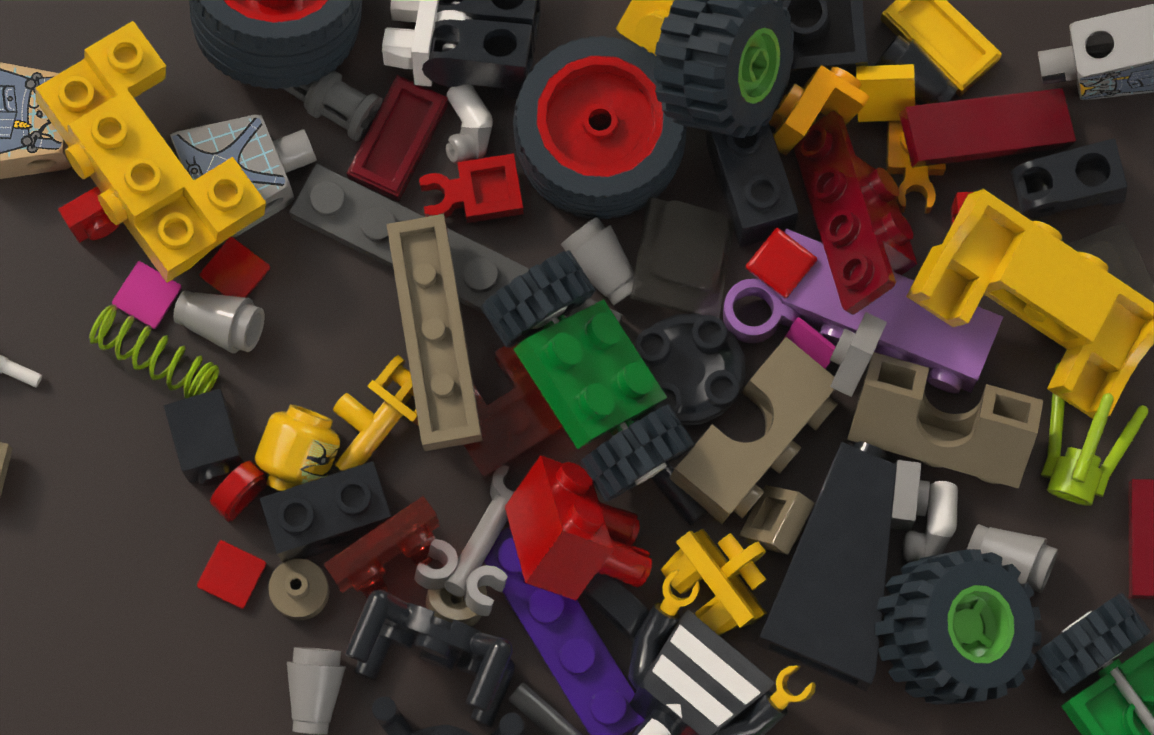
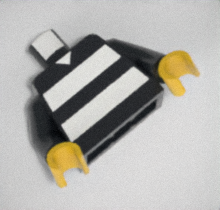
(697, 681)

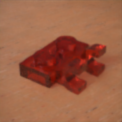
(513, 421)
(405, 532)

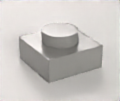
(855, 352)
(909, 496)

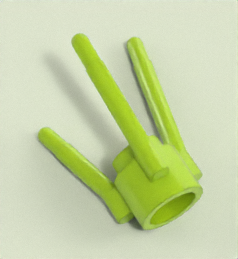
(1077, 473)

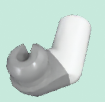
(475, 126)
(939, 527)

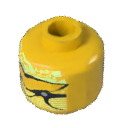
(296, 447)

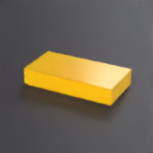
(945, 37)

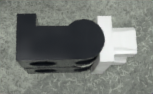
(465, 42)

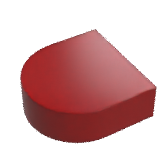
(238, 490)

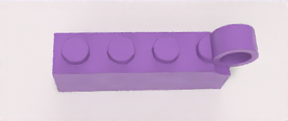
(911, 332)

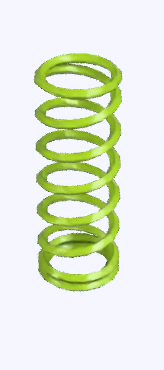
(203, 380)

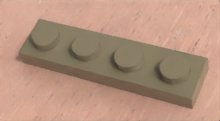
(434, 333)

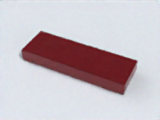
(987, 127)

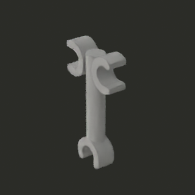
(465, 574)

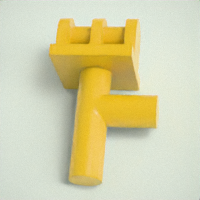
(376, 426)

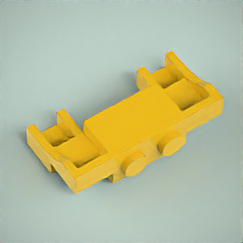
(133, 165)
(1047, 286)

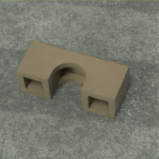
(790, 394)
(985, 442)

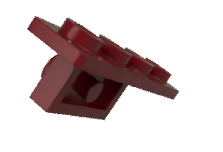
(854, 214)

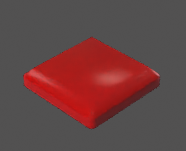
(781, 263)
(234, 270)
(231, 574)

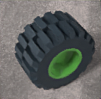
(724, 63)
(958, 627)

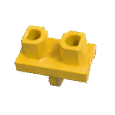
(701, 560)

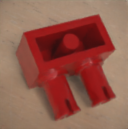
(569, 534)

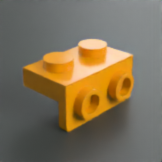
(822, 93)

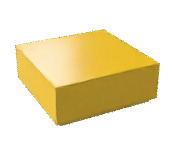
(889, 90)

